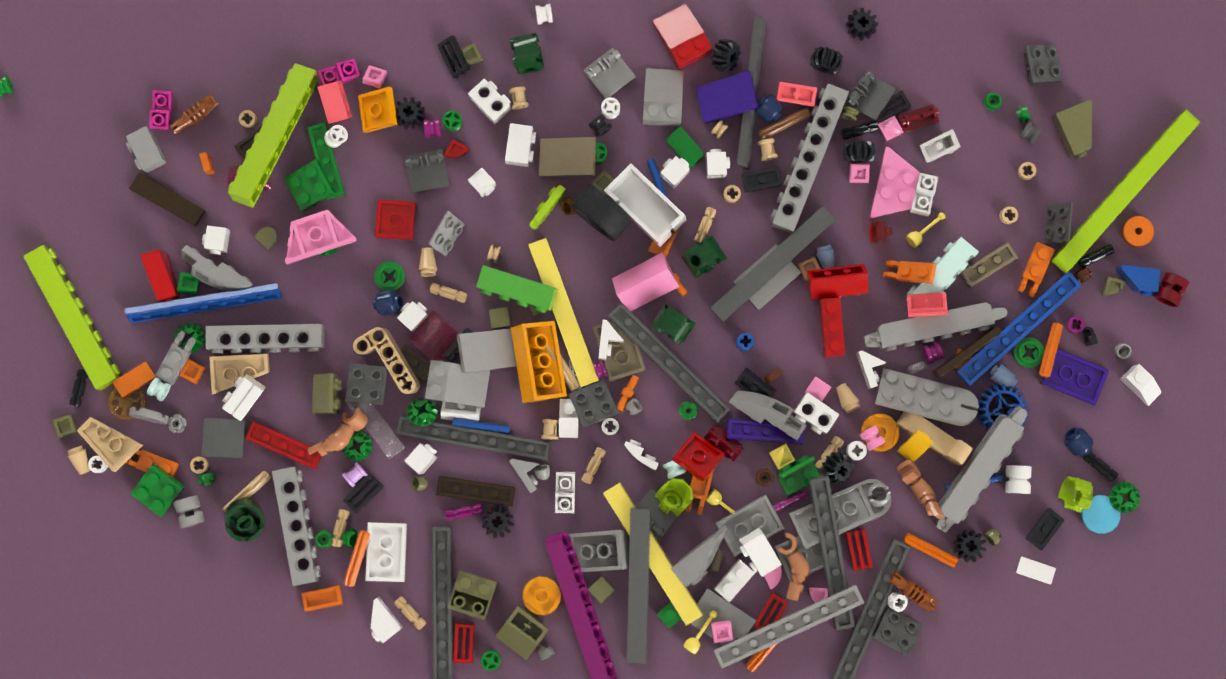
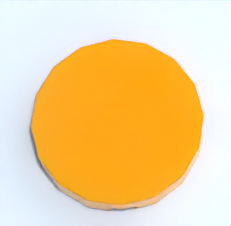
(886, 427)
(541, 595)

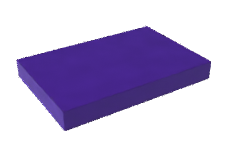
(727, 97)
(1076, 377)

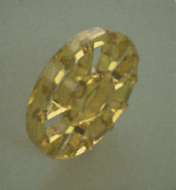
(125, 403)

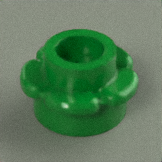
(997, 101)
(1023, 114)
(686, 405)
(206, 478)
(349, 538)
(319, 539)

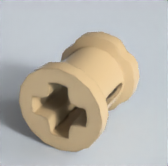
(518, 98)
(767, 149)
(550, 429)

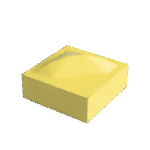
(781, 456)

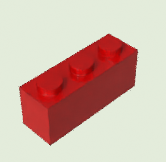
(837, 282)
(831, 327)

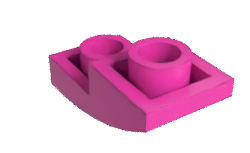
(343, 71)
(161, 109)

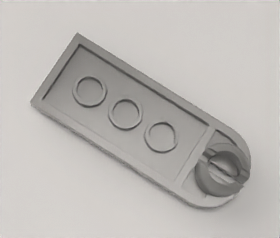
(926, 398)
(852, 508)

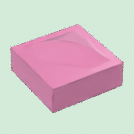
(374, 76)
(890, 128)
(859, 172)
(818, 389)
(722, 631)

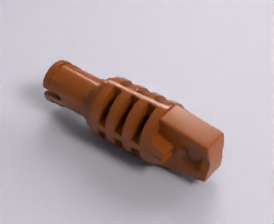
(194, 113)
(914, 592)

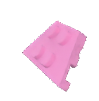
(894, 185)
(316, 235)

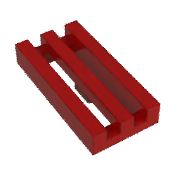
(860, 555)
(772, 596)
(464, 635)

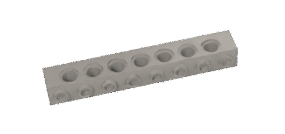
(837, 98)

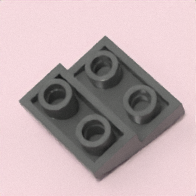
(222, 438)

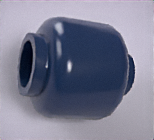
(769, 108)
(388, 303)
(1078, 441)

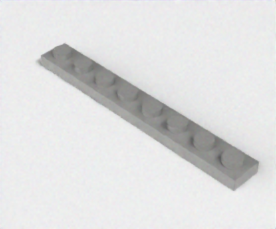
(788, 626)

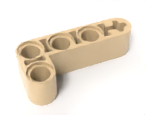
(392, 362)
(945, 445)

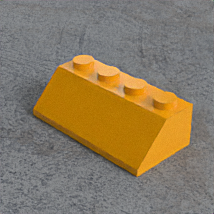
(537, 371)

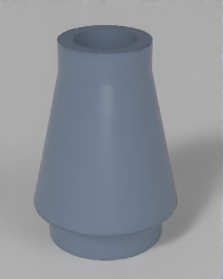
(826, 256)

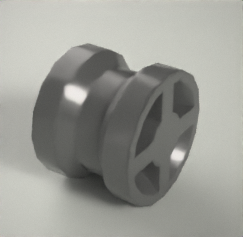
(1030, 132)

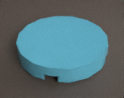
(1100, 515)

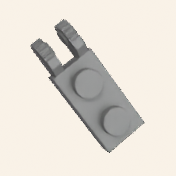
(175, 359)

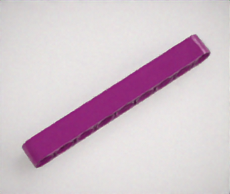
(580, 606)

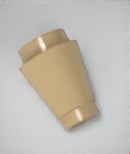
(427, 263)
(847, 398)
(79, 459)

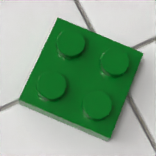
(309, 185)
(157, 490)

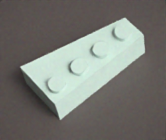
(948, 266)

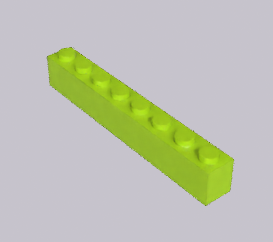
(273, 135)
(72, 317)

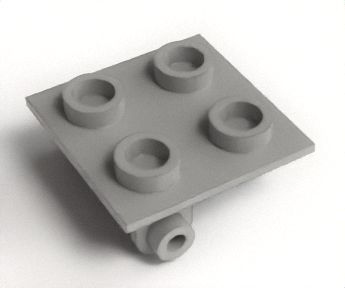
(609, 73)
(446, 234)

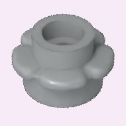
(180, 427)

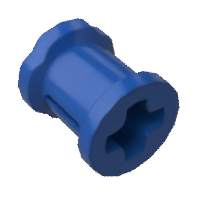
(740, 346)

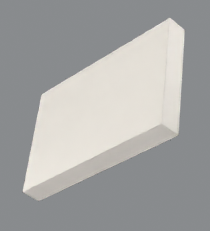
(386, 552)

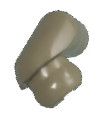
(715, 566)

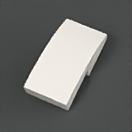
(924, 194)
(636, 451)
(565, 492)

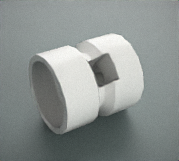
(1018, 479)

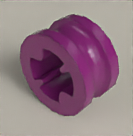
(1069, 323)
(600, 369)

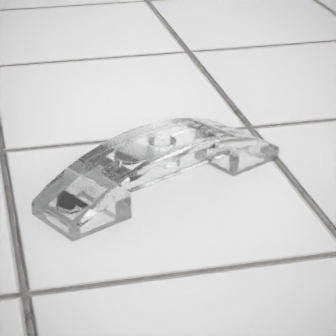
(379, 429)

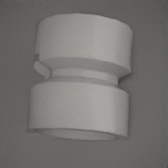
(189, 504)

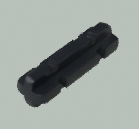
(859, 130)
(1096, 256)
(450, 353)
(78, 388)
(1101, 466)

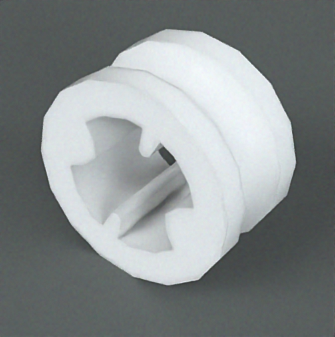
(605, 430)
(96, 470)
(901, 604)

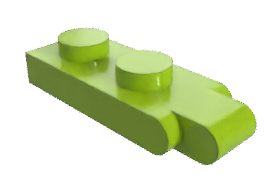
(545, 208)

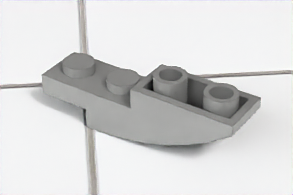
(221, 277)
(764, 407)

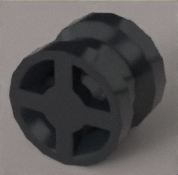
(600, 125)

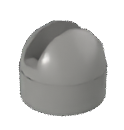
(1125, 353)
(634, 406)
(542, 472)
(545, 651)

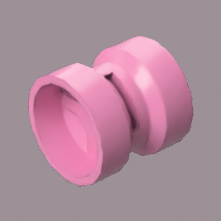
(872, 438)

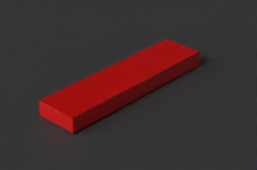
(282, 445)

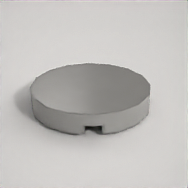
(149, 415)

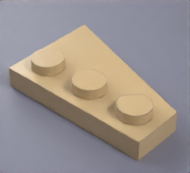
(228, 368)
(108, 443)

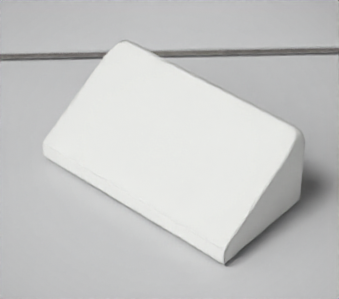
(460, 411)

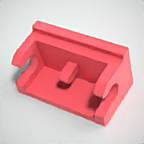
(796, 94)
(335, 101)
(927, 304)

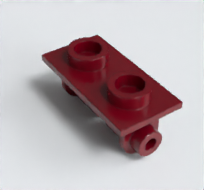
(918, 118)
(731, 448)

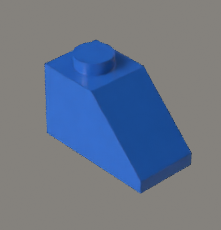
(1140, 279)

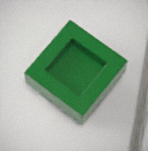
(187, 284)
(669, 615)

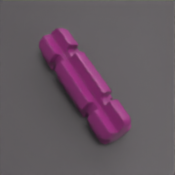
(463, 512)

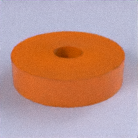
(1146, 231)

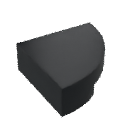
(1089, 336)

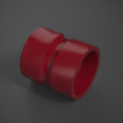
(1171, 290)

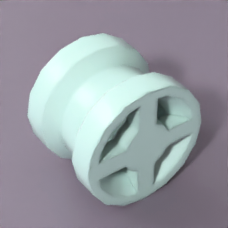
(158, 389)
(673, 469)

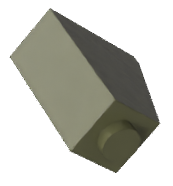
(1075, 129)

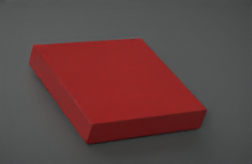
(395, 219)
(698, 456)

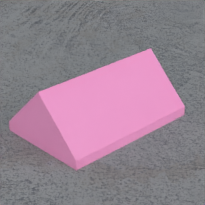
(645, 282)

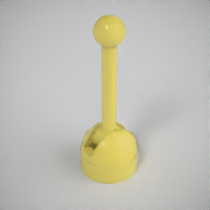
(915, 238)
(715, 498)
(693, 644)

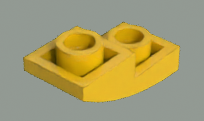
(915, 446)

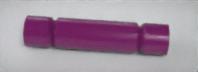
(789, 501)

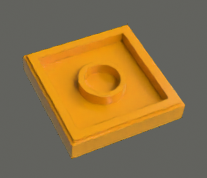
(377, 109)

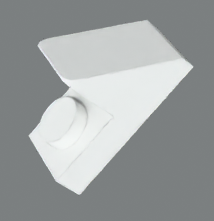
(940, 146)
(607, 334)
(866, 363)
(568, 420)

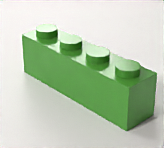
(517, 288)

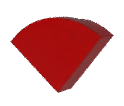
(456, 149)

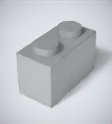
(145, 149)

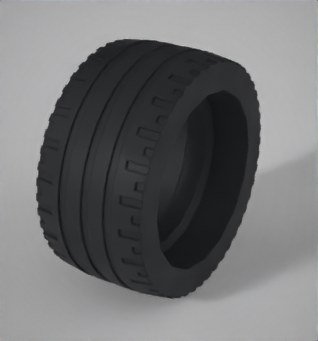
(601, 212)

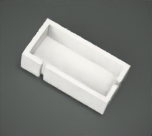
(645, 205)

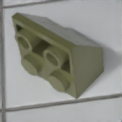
(326, 393)
(472, 594)
(522, 632)

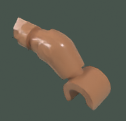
(342, 435)
(920, 488)
(799, 568)

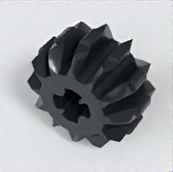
(855, 26)
(725, 55)
(826, 60)
(416, 109)
(859, 151)
(838, 467)
(501, 527)
(964, 551)

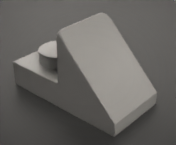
(522, 469)

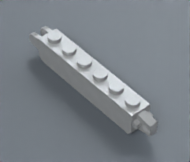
(927, 328)
(980, 467)

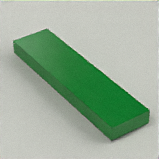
(326, 157)

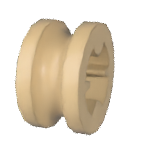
(243, 114)
(719, 129)
(1032, 170)
(736, 190)
(1012, 210)
(493, 253)
(200, 471)

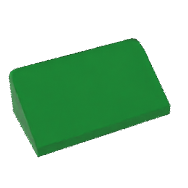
(685, 147)

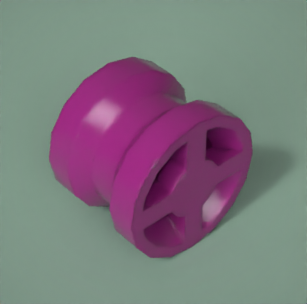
(432, 128)
(932, 352)

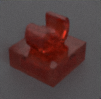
(878, 231)

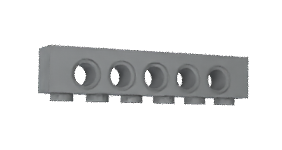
(215, 337)
(281, 479)

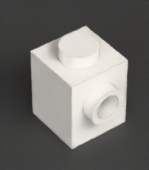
(717, 164)
(674, 171)
(482, 183)
(216, 240)
(413, 315)

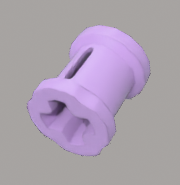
(354, 474)

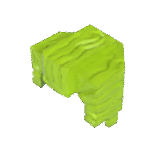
(1076, 494)
(674, 496)

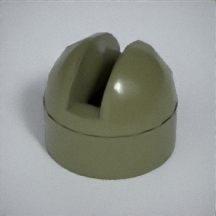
(419, 483)
(993, 536)

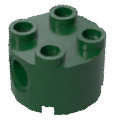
(527, 53)
(703, 256)
(674, 323)
(244, 520)

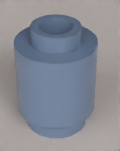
(1003, 376)

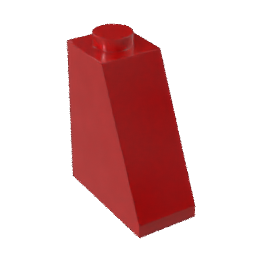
(160, 275)

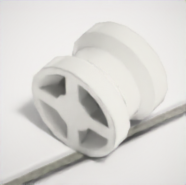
(544, 14)
(608, 105)
(340, 136)
(854, 452)

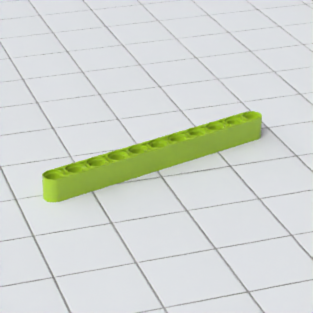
(1125, 191)

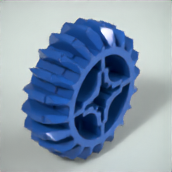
(986, 415)

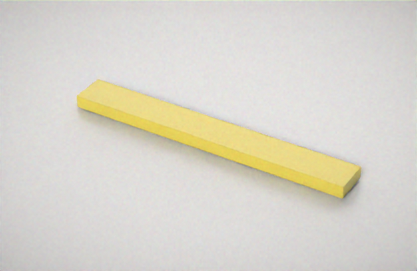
(564, 314)
(658, 560)

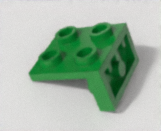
(797, 476)

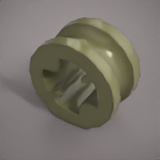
(849, 113)

